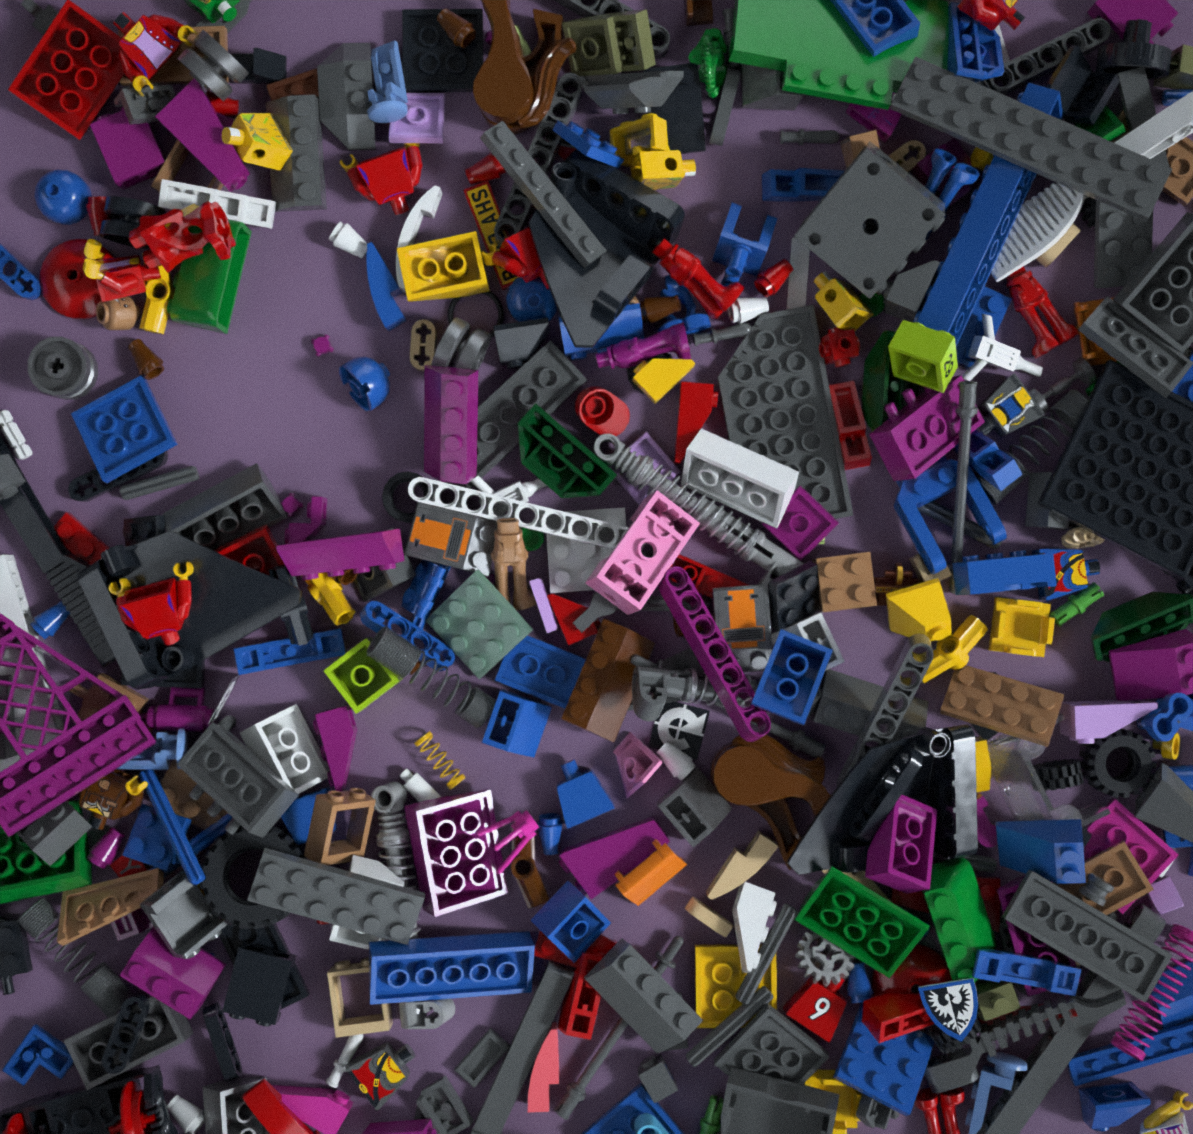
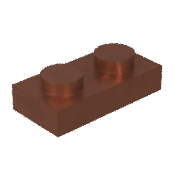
(300, 84)

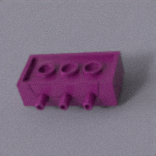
(920, 430)

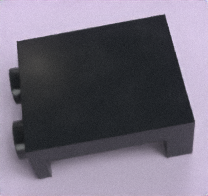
(258, 984)

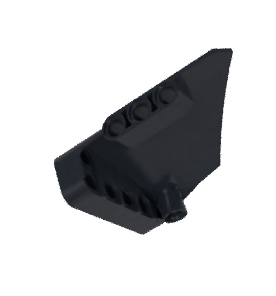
(629, 225)
(942, 782)

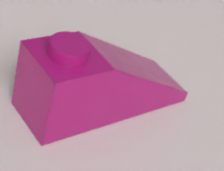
(317, 1107)

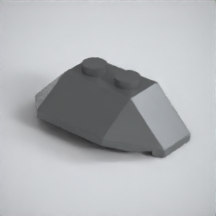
(631, 90)
(344, 96)

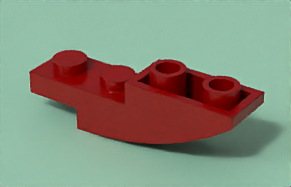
(704, 577)

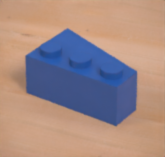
(1003, 574)

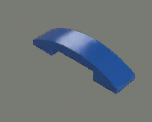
(282, 653)
(1026, 970)

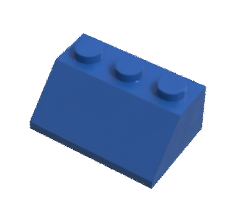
(623, 328)

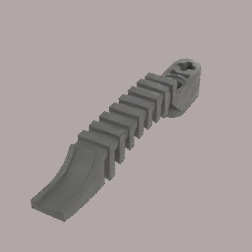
(959, 1067)

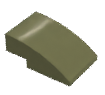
(610, 43)

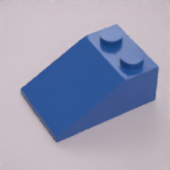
(792, 677)
(1045, 847)

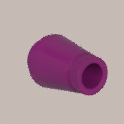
(105, 848)

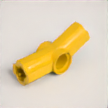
(155, 309)
(331, 597)
(954, 649)

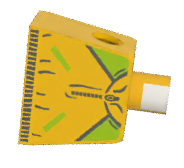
(258, 140)
(661, 168)
(841, 302)

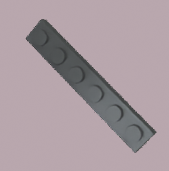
(543, 194)

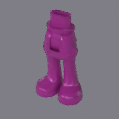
(634, 351)

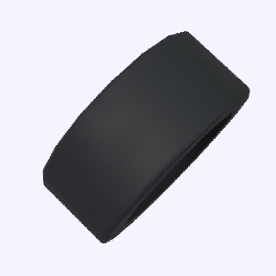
(387, 495)

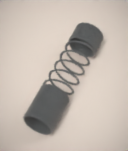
(1068, 411)
(401, 657)
(102, 987)

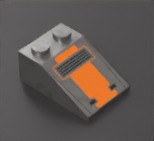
(451, 538)
(745, 624)

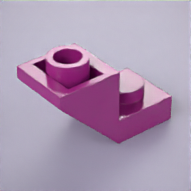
(306, 531)

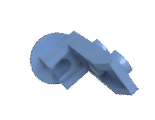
(391, 95)
(158, 756)
(1000, 1076)

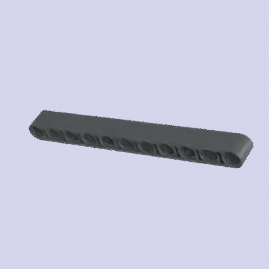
(1058, 1048)

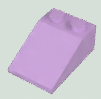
(1100, 718)

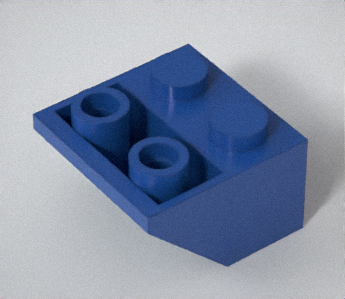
(516, 724)

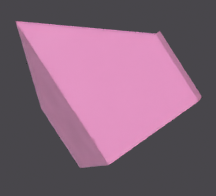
(635, 763)

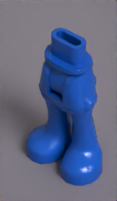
(961, 175)

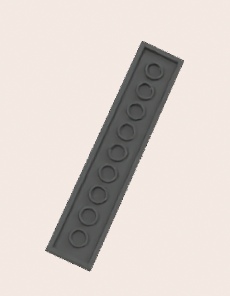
(1031, 139)

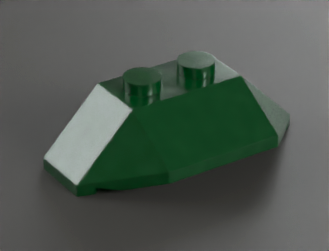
(880, 385)
(560, 458)
(1141, 620)

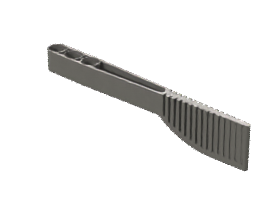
(523, 1049)

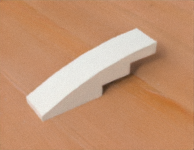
(236, 206)

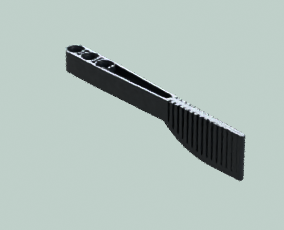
(55, 561)

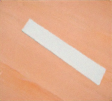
(798, 278)

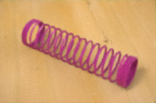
(1185, 935)

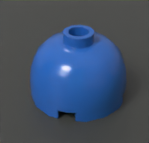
(62, 196)
(530, 300)
(367, 380)

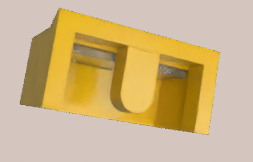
(639, 136)

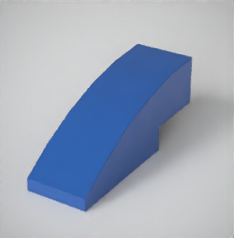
(798, 184)
(383, 289)
(991, 462)

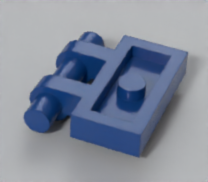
(422, 590)

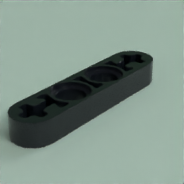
(91, 492)
(886, 794)

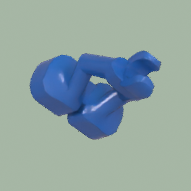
(692, 321)
(1173, 710)

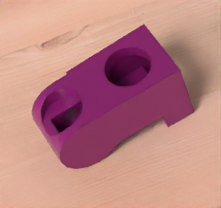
(986, 830)

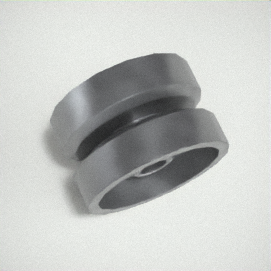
(213, 65)
(460, 349)
(50, 377)

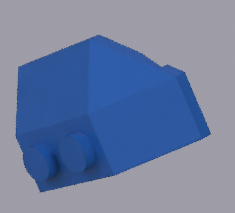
(972, 47)

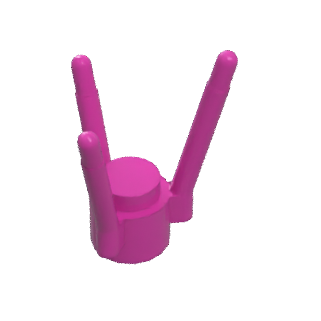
(523, 826)

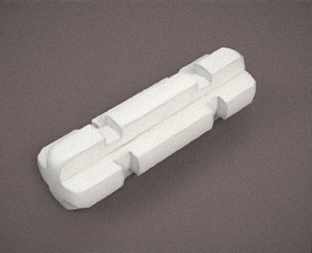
(14, 436)

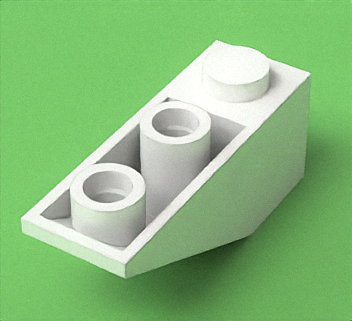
(750, 918)

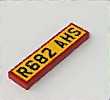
(486, 216)

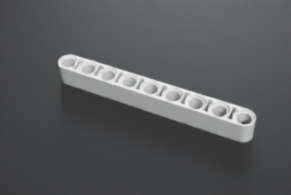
(514, 508)

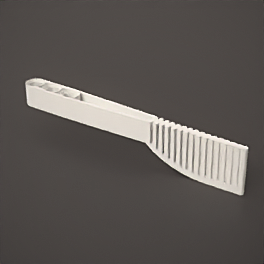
(1054, 210)

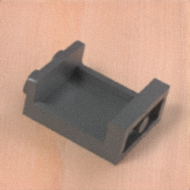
(182, 916)

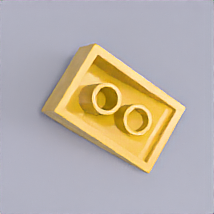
(443, 268)

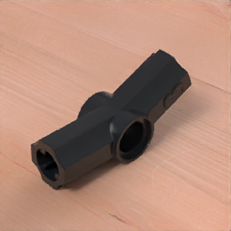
(296, 619)

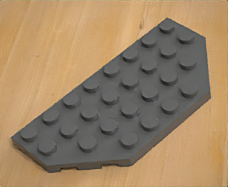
(782, 404)

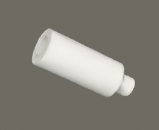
(418, 786)

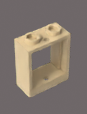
(355, 1025)

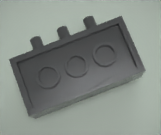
(236, 782)

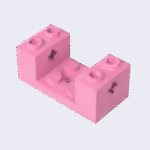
(629, 576)

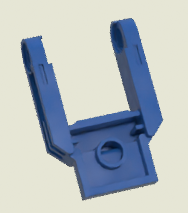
(931, 485)

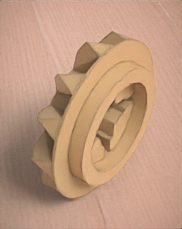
(1080, 538)

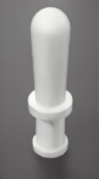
(341, 1064)

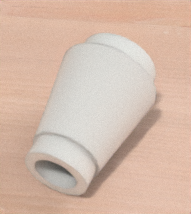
(349, 240)
(747, 309)
(676, 761)
(186, 1114)

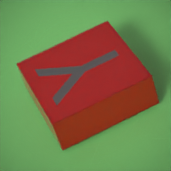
(126, 866)

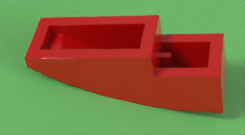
(850, 425)

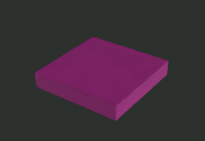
(803, 524)

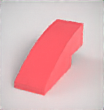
(544, 1072)

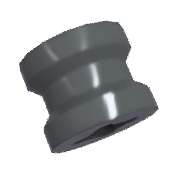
(1096, 889)

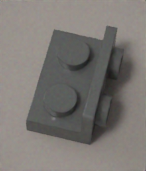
(145, 108)

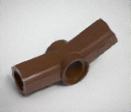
(530, 882)

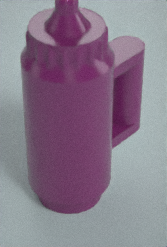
(173, 716)

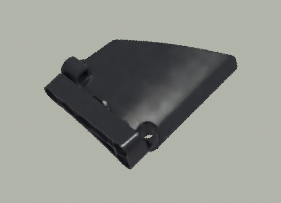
(224, 608)

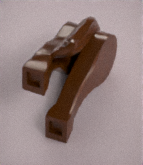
(517, 86)
(763, 775)

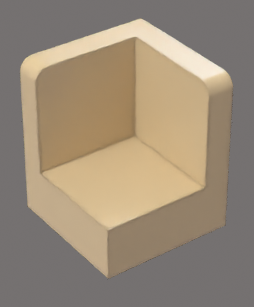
(923, 573)

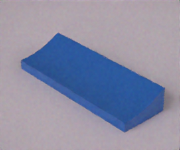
(879, 22)
(450, 967)

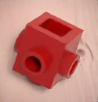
(839, 347)

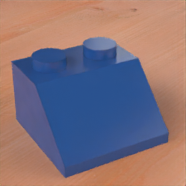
(570, 921)

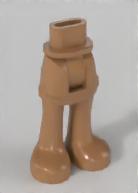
(511, 551)

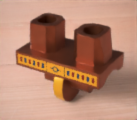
(893, 581)

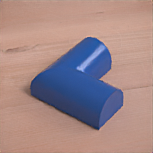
(38, 1049)

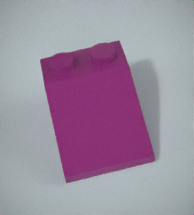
(1153, 667)
(904, 847)

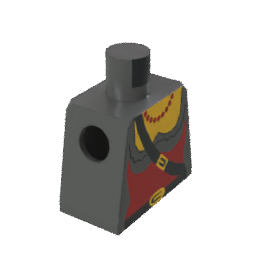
(381, 1072)

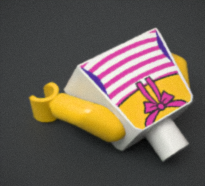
(1168, 1118)

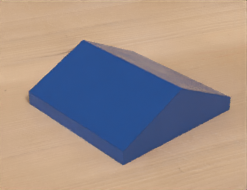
(1182, 1007)

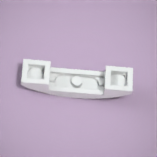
(425, 206)

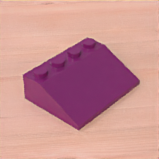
(449, 858)

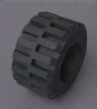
(1138, 766)

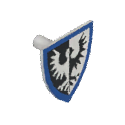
(951, 1006)

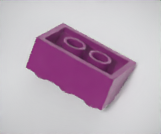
(172, 980)

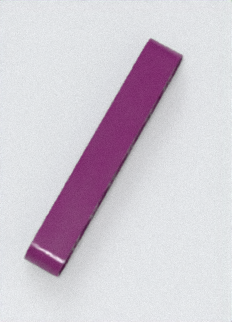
(713, 667)

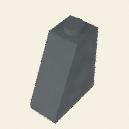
(1167, 804)

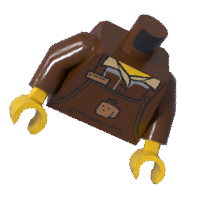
(112, 797)

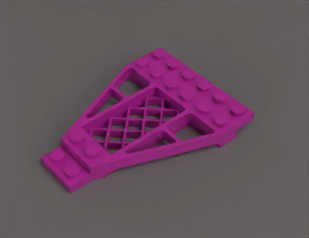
(74, 757)

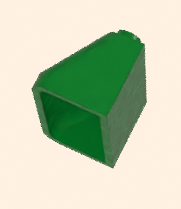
(209, 285)
(958, 916)

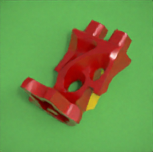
(171, 240)

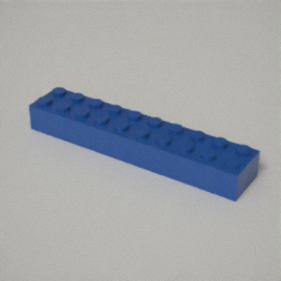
(982, 232)

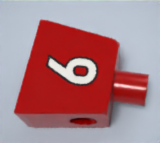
(817, 1007)

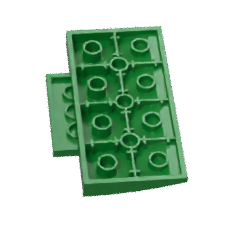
(825, 55)

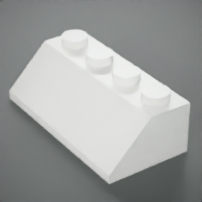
(739, 477)

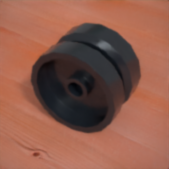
(125, 217)

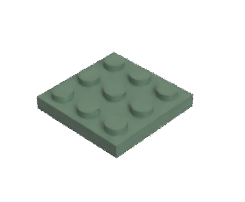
(479, 624)

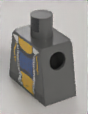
(1008, 407)

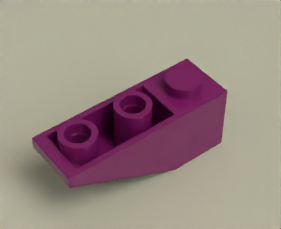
(338, 738)

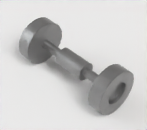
(1082, 371)

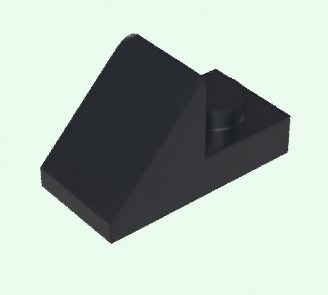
(262, 66)

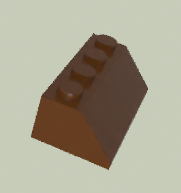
(605, 681)

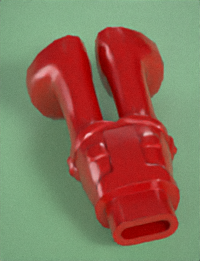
(689, 272)
(1028, 294)
(928, 1104)

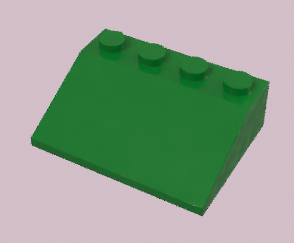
(29, 876)
(860, 921)

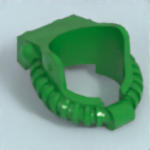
(710, 58)

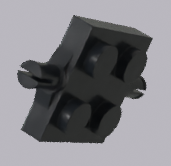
(14, 953)

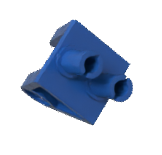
(739, 253)

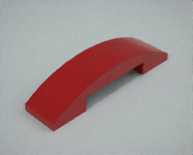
(272, 1112)

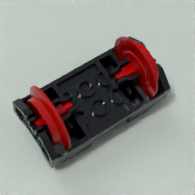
(107, 1108)

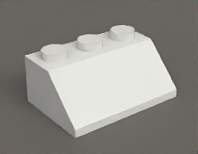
(288, 748)
(371, 869)

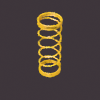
(452, 783)

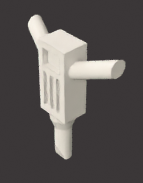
(996, 354)
(516, 491)

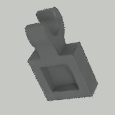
(43, 17)

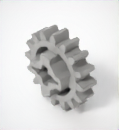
(817, 964)

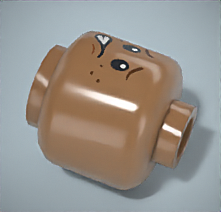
(118, 313)

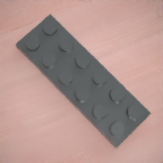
(542, 380)
(336, 896)
(1087, 935)

